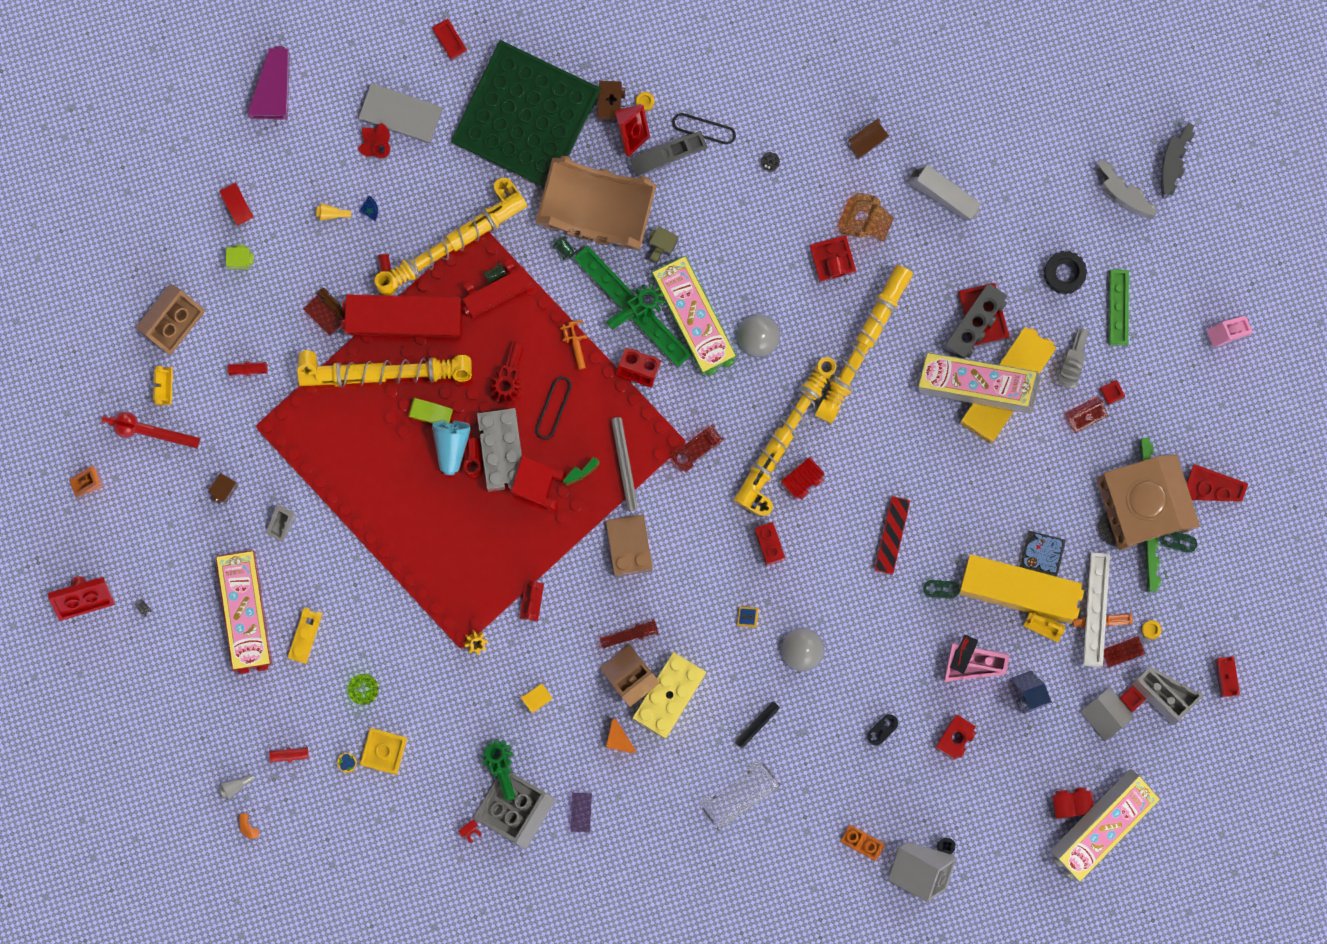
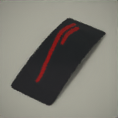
(964, 654)

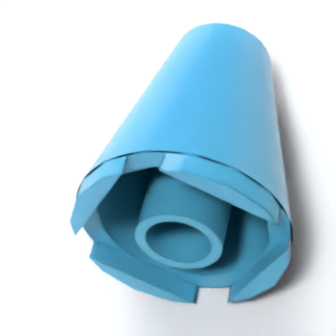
(450, 444)

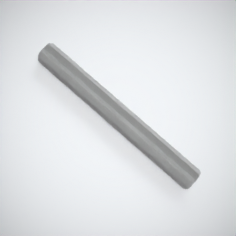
(624, 464)

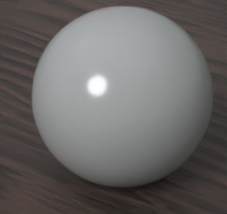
(758, 335)
(802, 649)

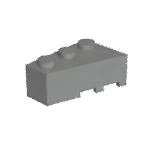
(1166, 695)

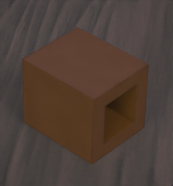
(222, 489)

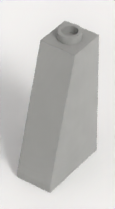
(943, 192)

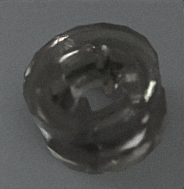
(143, 607)

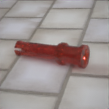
(639, 631)

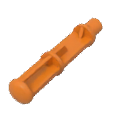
(1111, 620)

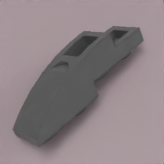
(668, 153)
(1172, 166)

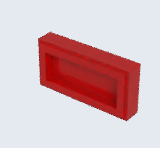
(449, 39)

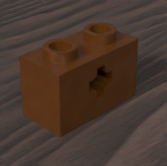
(609, 90)

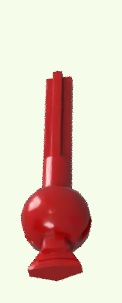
(127, 424)

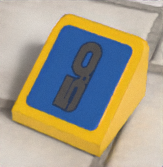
(748, 617)

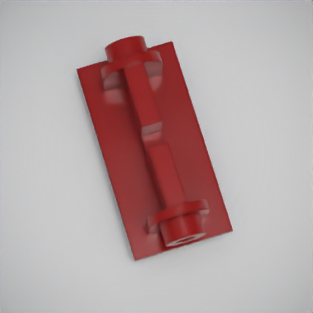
(531, 600)

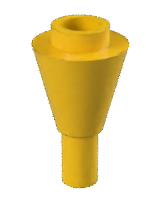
(328, 212)

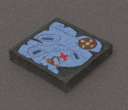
(1042, 553)

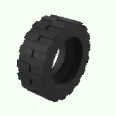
(1065, 258)

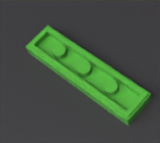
(1118, 307)

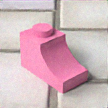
(1229, 331)

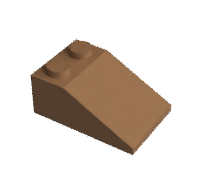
(629, 545)

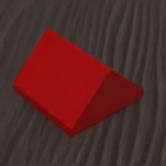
(632, 127)

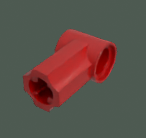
(472, 455)

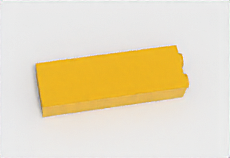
(1026, 353)
(1021, 589)

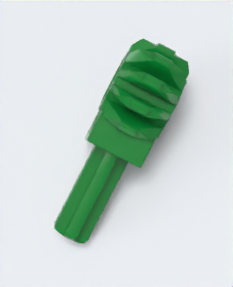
(637, 307)
(500, 767)

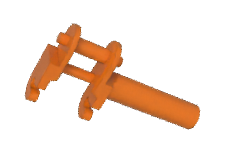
(576, 344)

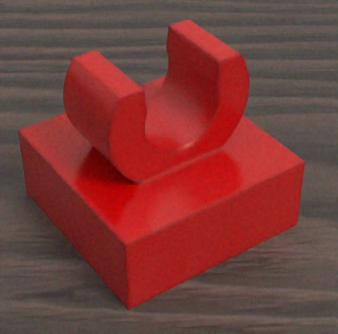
(468, 829)

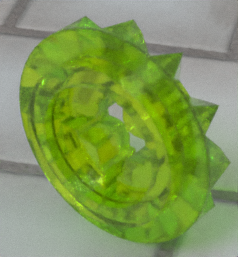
(356, 683)

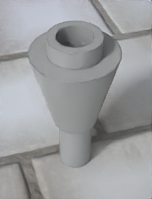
(230, 788)

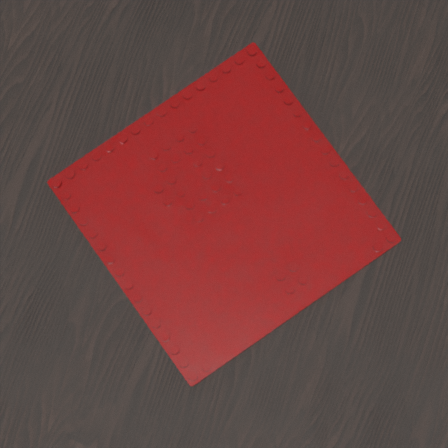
(444, 534)

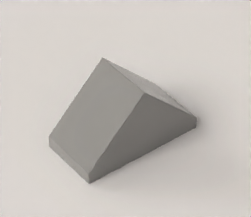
(281, 523)

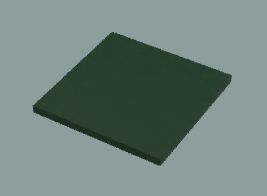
(525, 113)

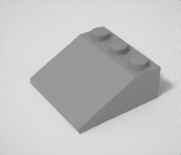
(517, 818)

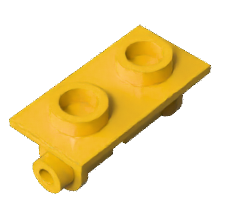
(163, 394)
(1044, 626)

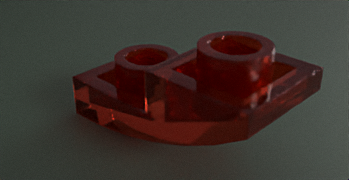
(1124, 651)

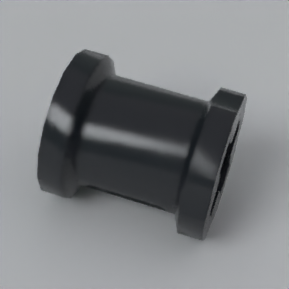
(946, 840)

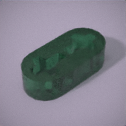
(1177, 546)
(941, 594)

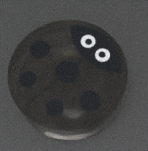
(770, 162)

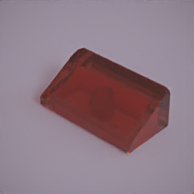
(1086, 414)

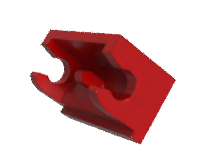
(1227, 677)

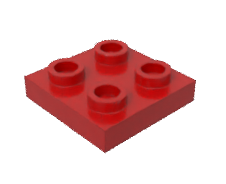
(833, 258)

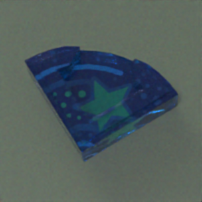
(370, 209)

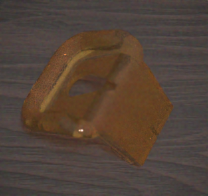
(875, 225)

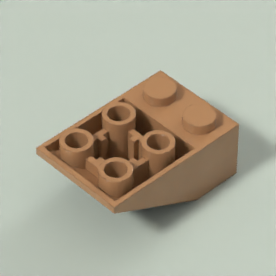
(629, 675)

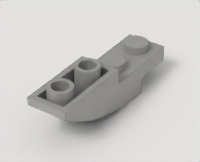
(1129, 198)

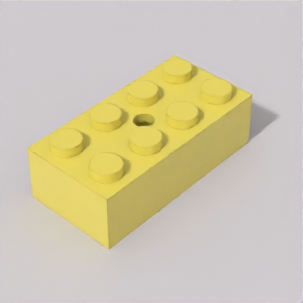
(658, 711)

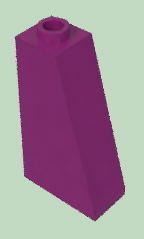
(272, 89)

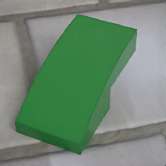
(577, 475)

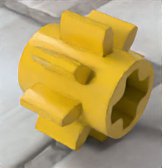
(473, 647)

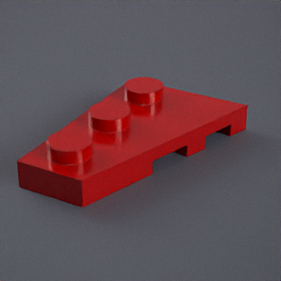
(1214, 486)

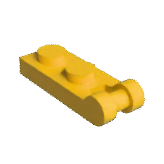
(305, 636)

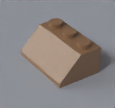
(170, 319)

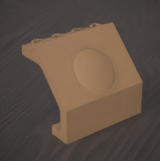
(1147, 500)

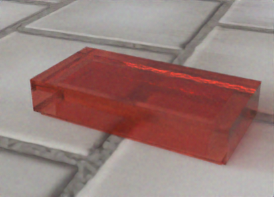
(323, 315)

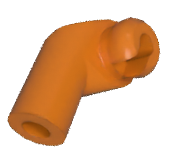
(244, 827)

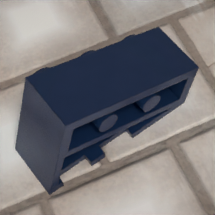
(1030, 692)

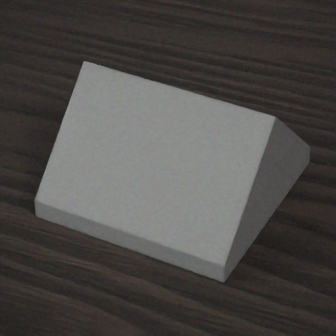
(1107, 714)

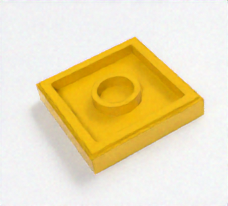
(383, 751)

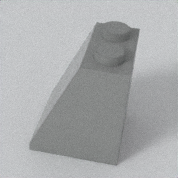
(921, 870)

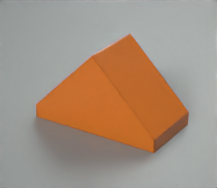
(86, 482)
(618, 740)

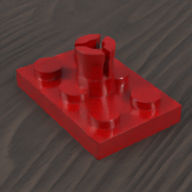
(81, 597)

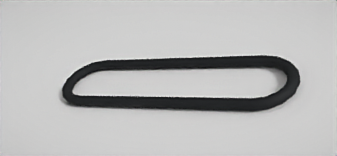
(707, 121)
(560, 412)

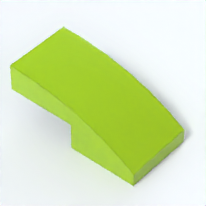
(429, 412)

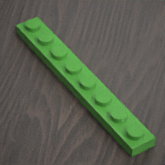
(1151, 545)

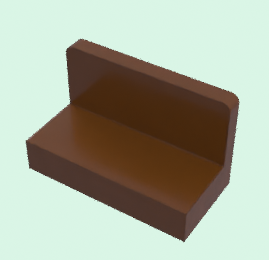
(867, 139)

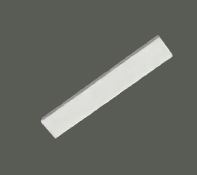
(1096, 610)

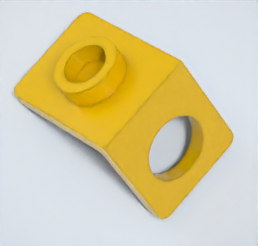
(536, 698)

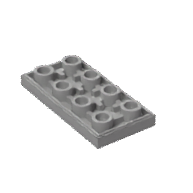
(401, 113)

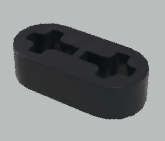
(879, 726)

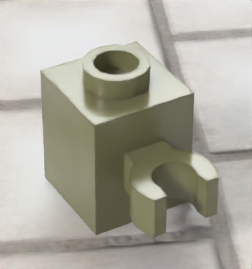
(663, 242)

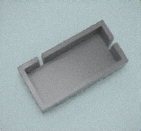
(499, 447)

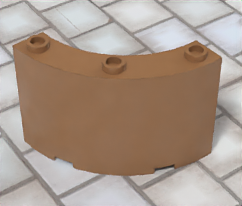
(596, 204)

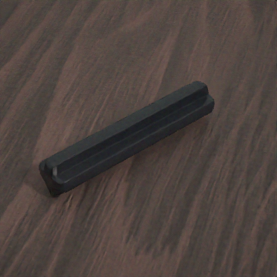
(758, 723)

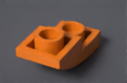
(862, 843)

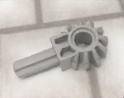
(1074, 361)

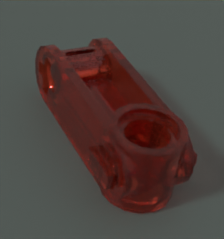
(697, 448)

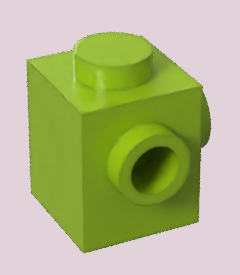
(239, 258)

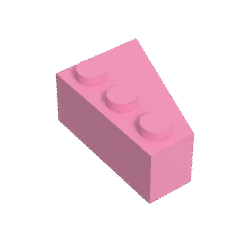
(982, 664)

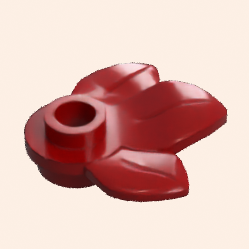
(373, 140)

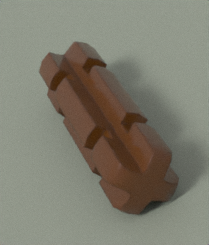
(331, 302)

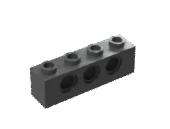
(989, 295)

